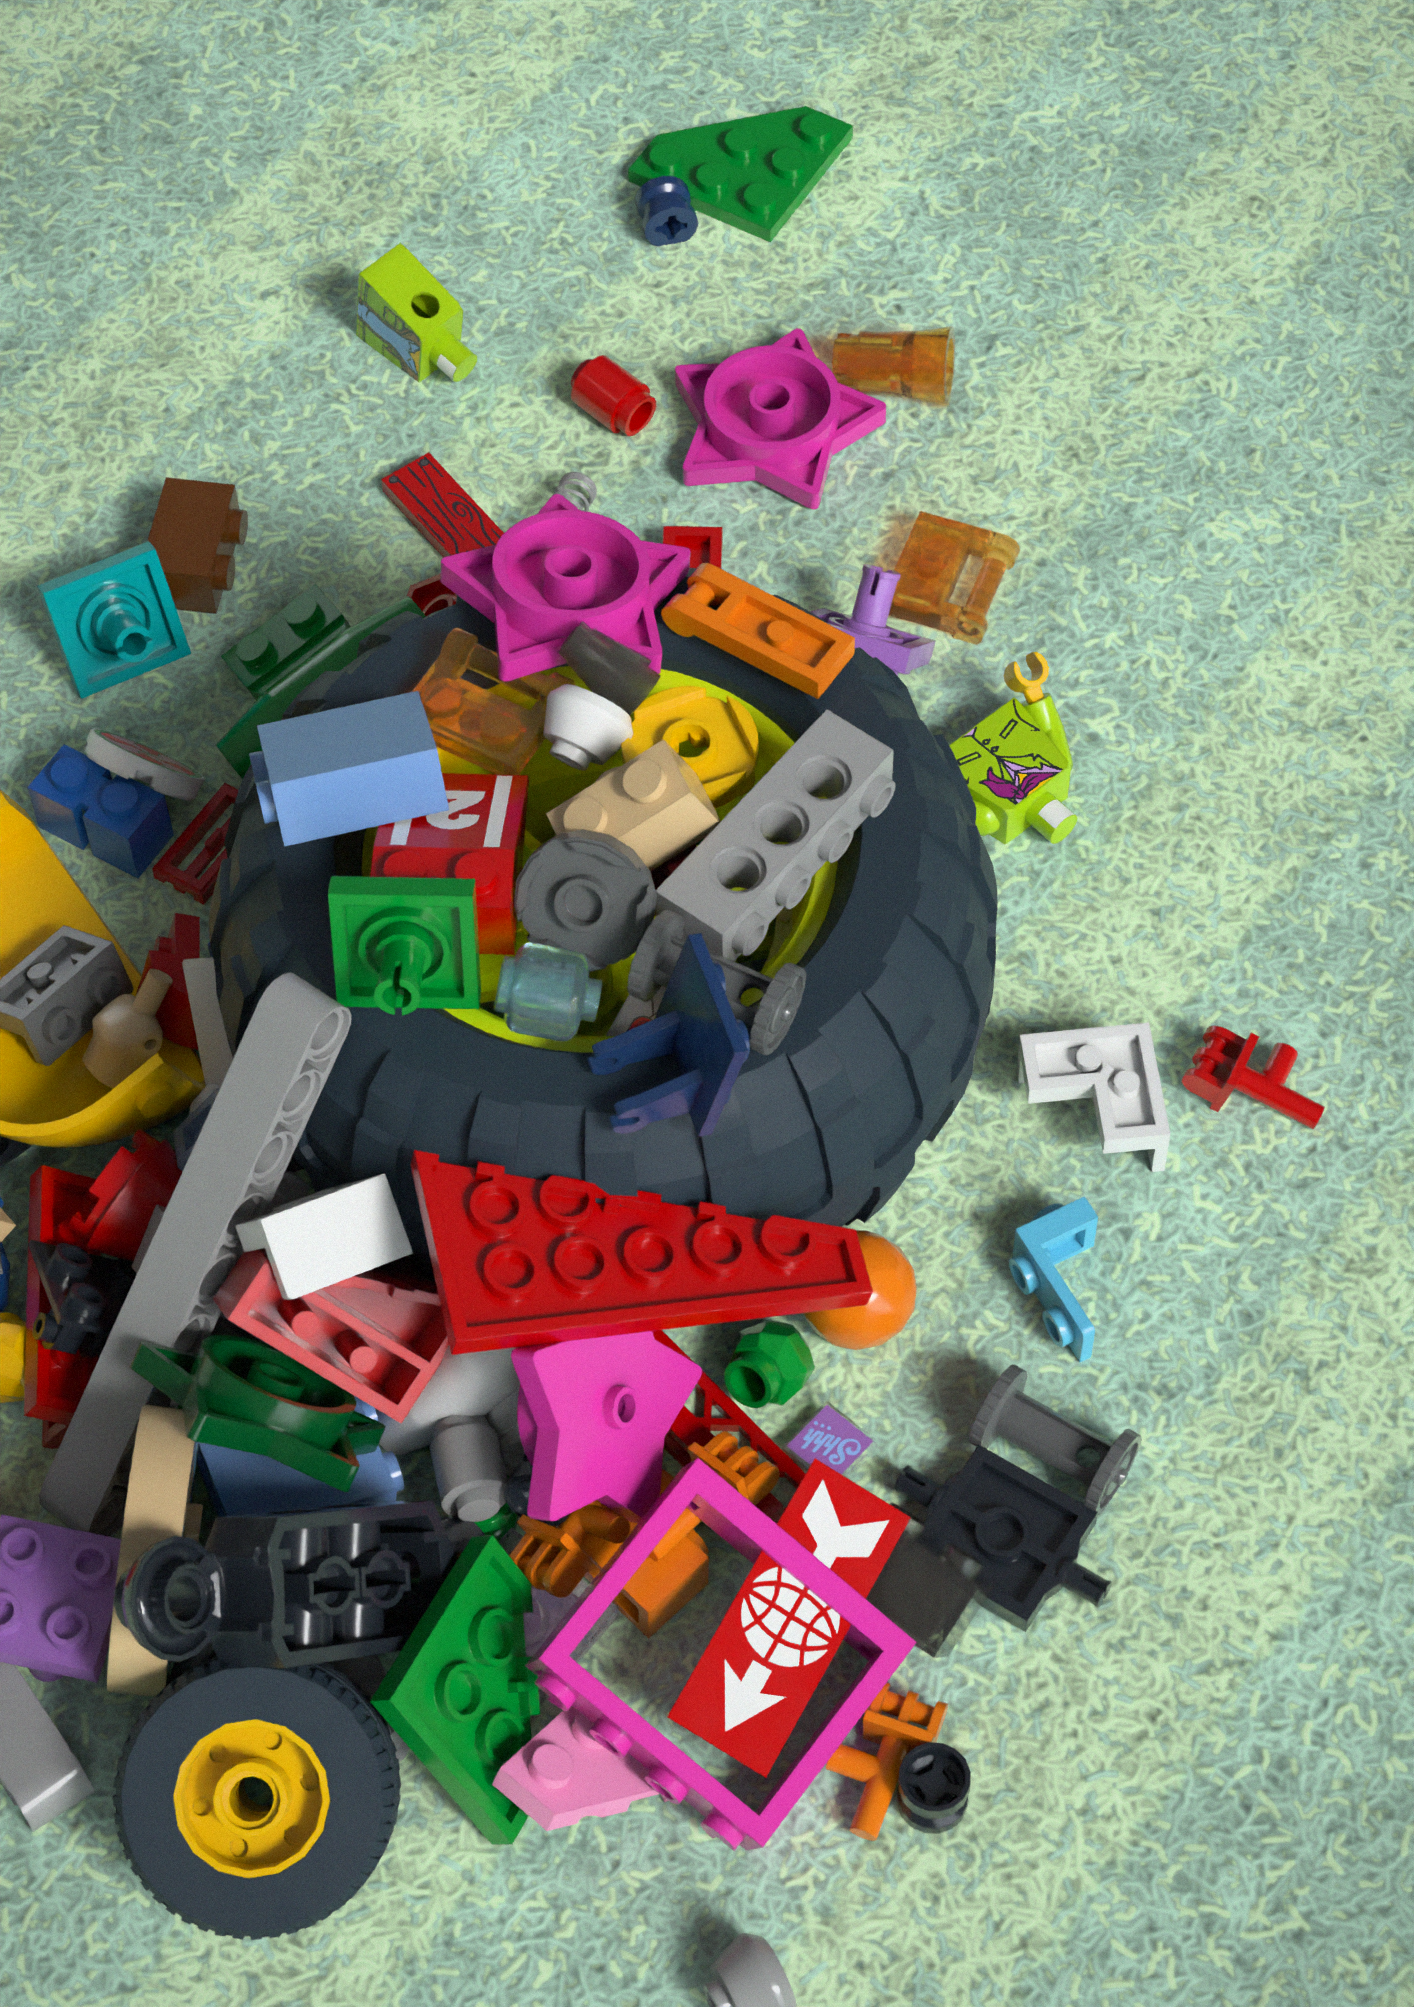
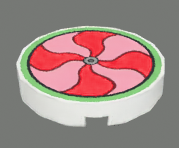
(144, 763)

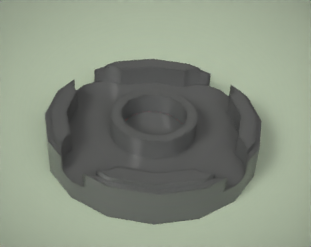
(586, 896)

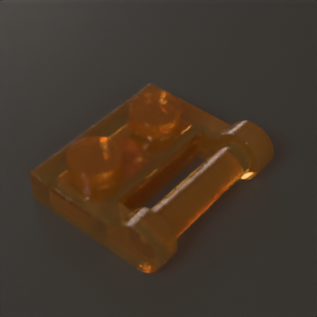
(933, 566)
(478, 722)

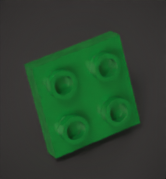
(405, 942)

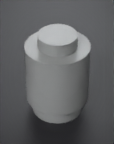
(468, 1467)

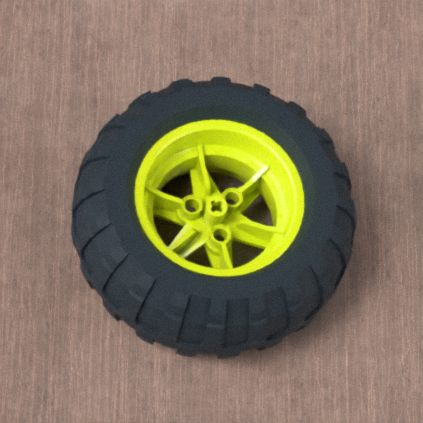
(814, 1132)

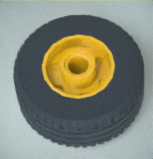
(214, 1848)

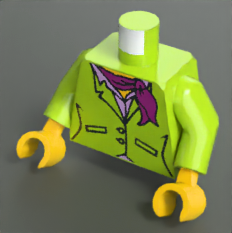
(1019, 762)

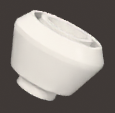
(584, 726)

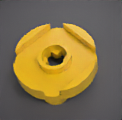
(691, 716)

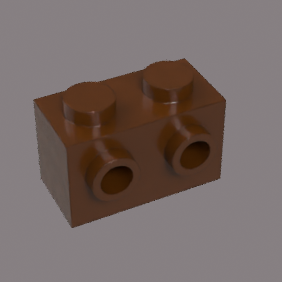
(196, 540)

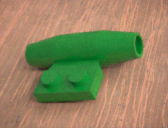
(289, 655)

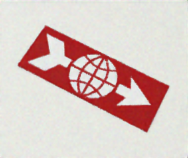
(780, 1633)

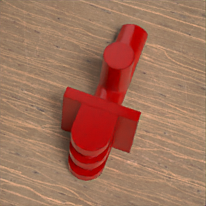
(1223, 1067)

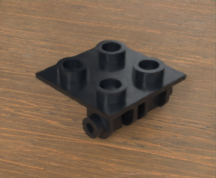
(83, 1296)

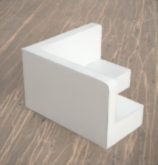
(1115, 1070)
(329, 1235)

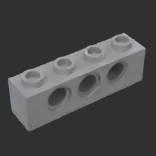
(784, 806)

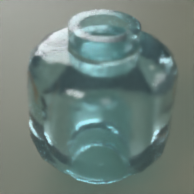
(546, 991)

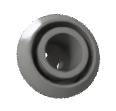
(748, 1976)

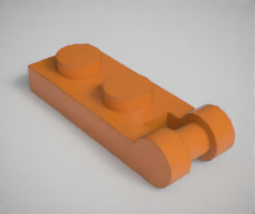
(760, 629)

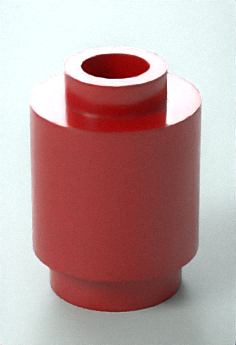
(612, 395)

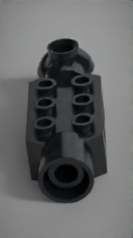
(293, 1584)

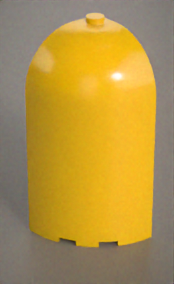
(64, 1101)

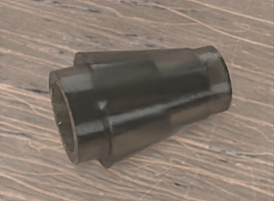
(609, 667)

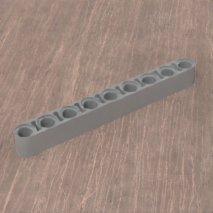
(196, 1245)

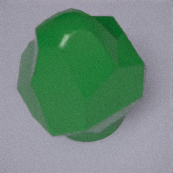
(768, 1364)

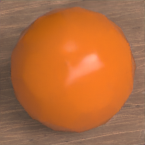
(888, 1307)

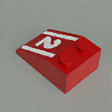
(472, 840)

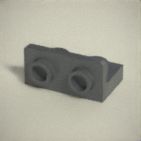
(60, 991)

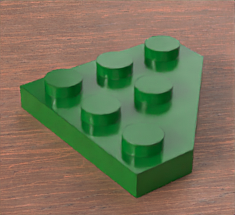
(750, 167)
(464, 1685)

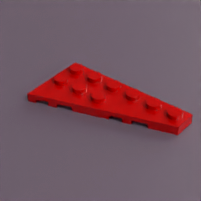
(548, 1266)

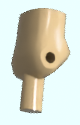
(127, 1031)

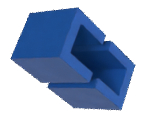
(122, 816)

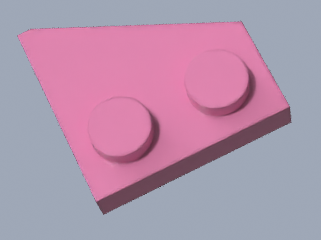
(571, 1775)

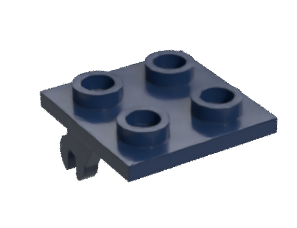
(701, 1034)

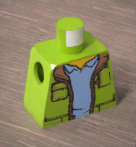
(411, 317)

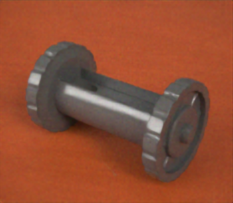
(769, 1019)
(1053, 1438)

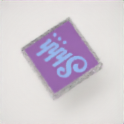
(833, 1441)

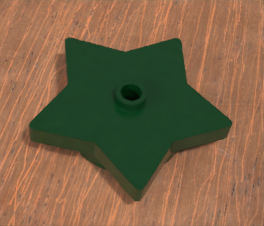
(263, 1404)

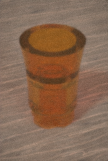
(898, 363)

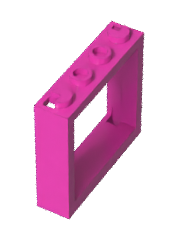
(624, 1730)

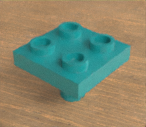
(114, 619)

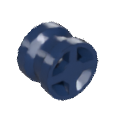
(666, 211)

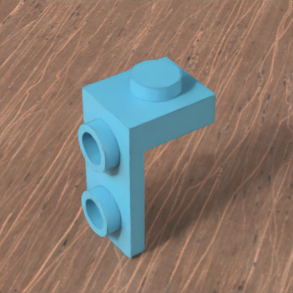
(1038, 1246)

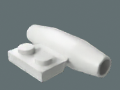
(463, 1386)

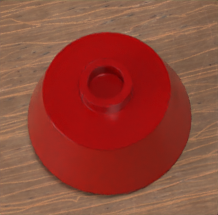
(127, 1196)

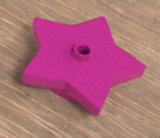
(772, 418)
(564, 571)
(598, 1420)

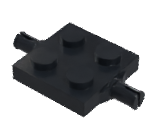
(1014, 1527)

